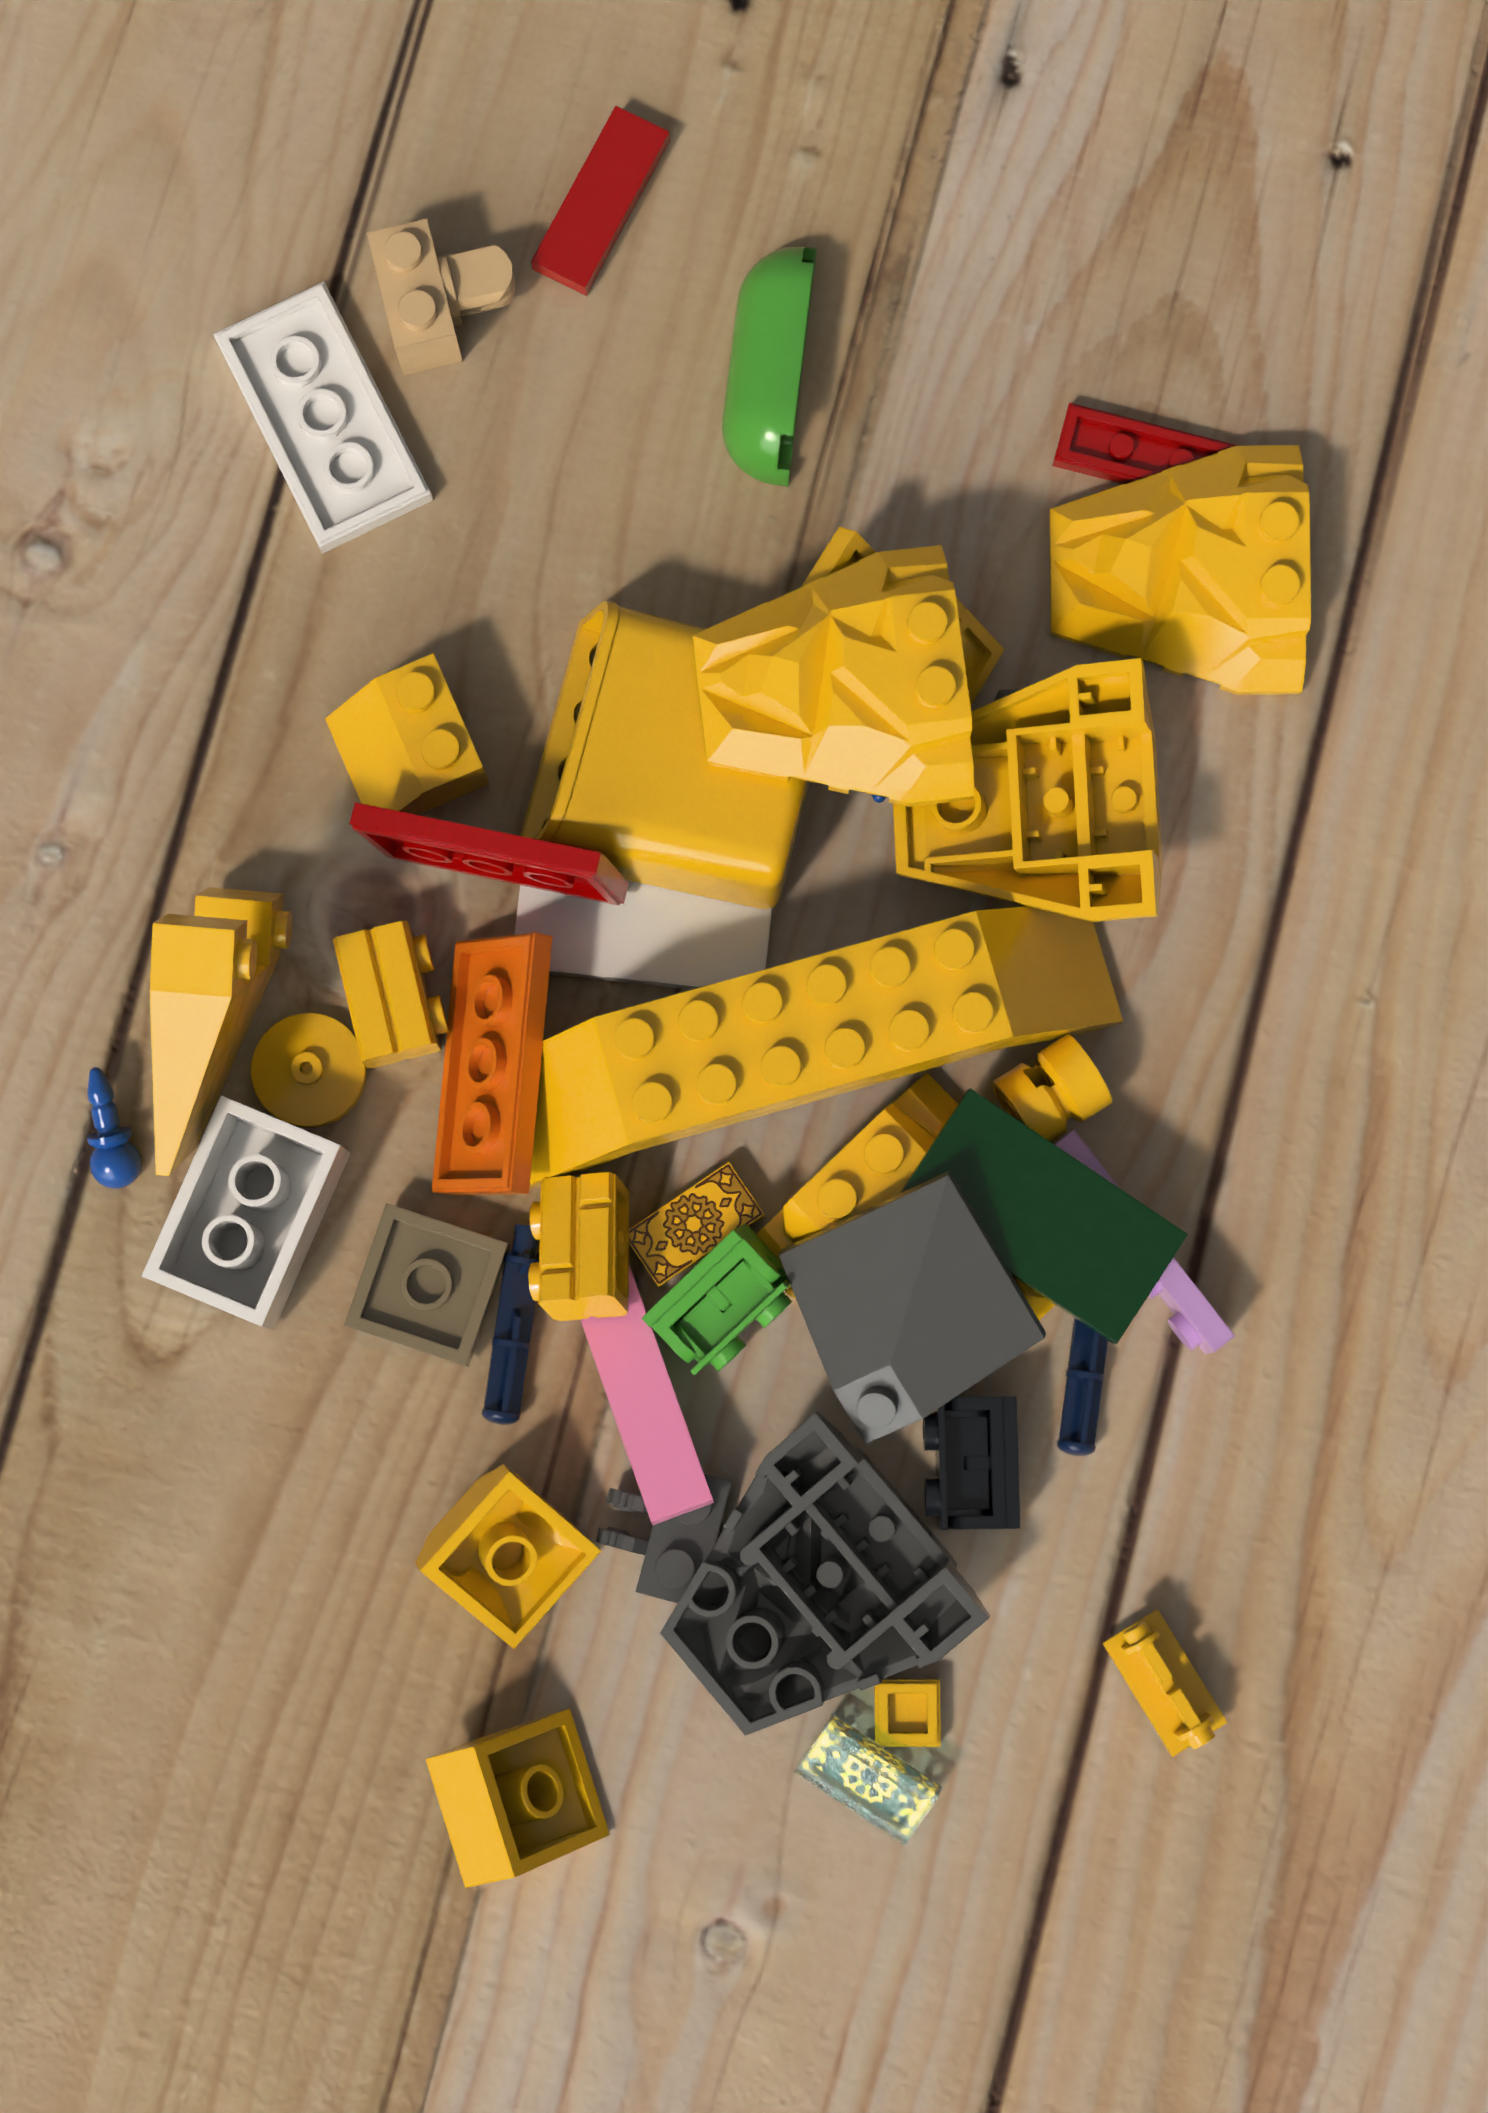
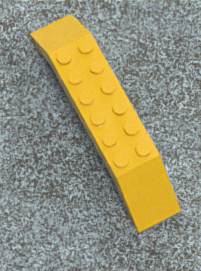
(815, 1031)

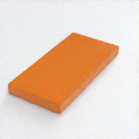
(492, 1065)

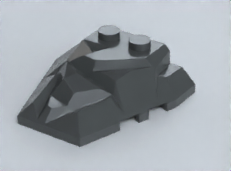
(817, 1586)

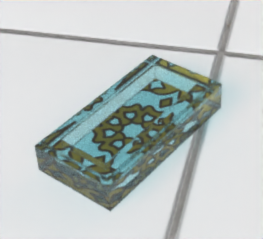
(868, 1779)

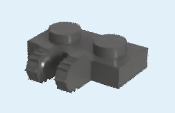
(674, 1545)

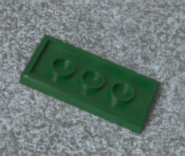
(1053, 1216)

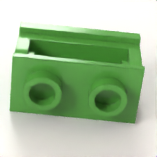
(721, 1299)

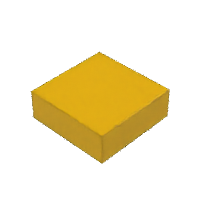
(907, 1712)

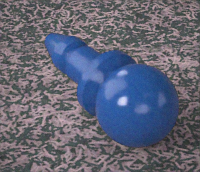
(115, 1159)

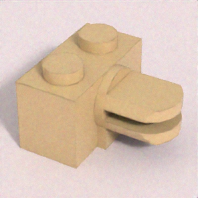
(432, 293)

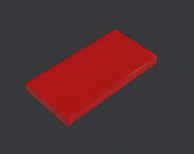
(490, 854)

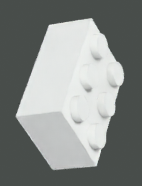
(246, 1213)

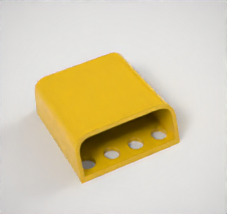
(641, 773)

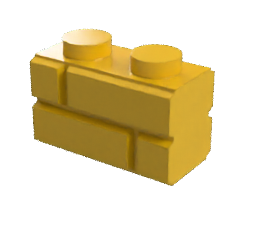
(389, 993)
(581, 1247)

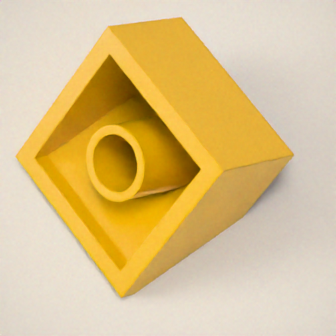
(406, 741)
(517, 1798)

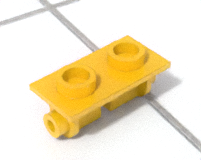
(1165, 1683)

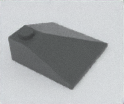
(908, 1305)

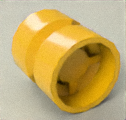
(1054, 1090)

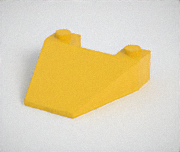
(202, 1001)

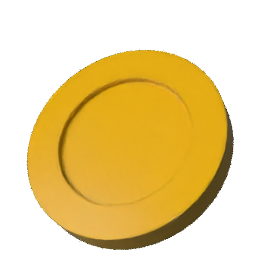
(308, 1070)

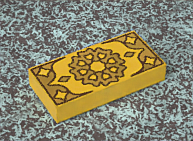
(693, 1224)

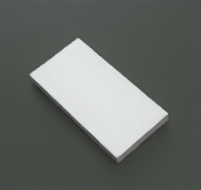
(323, 417)
(650, 938)

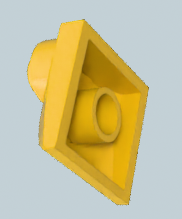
(505, 1554)

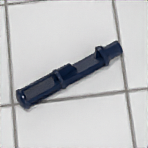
(511, 1332)
(1082, 1391)

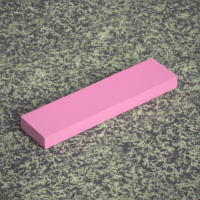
(647, 1412)

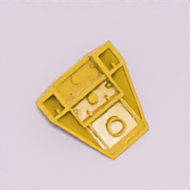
(1058, 801)

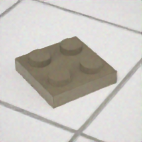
(427, 1284)

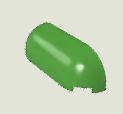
(768, 363)

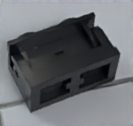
(974, 1464)

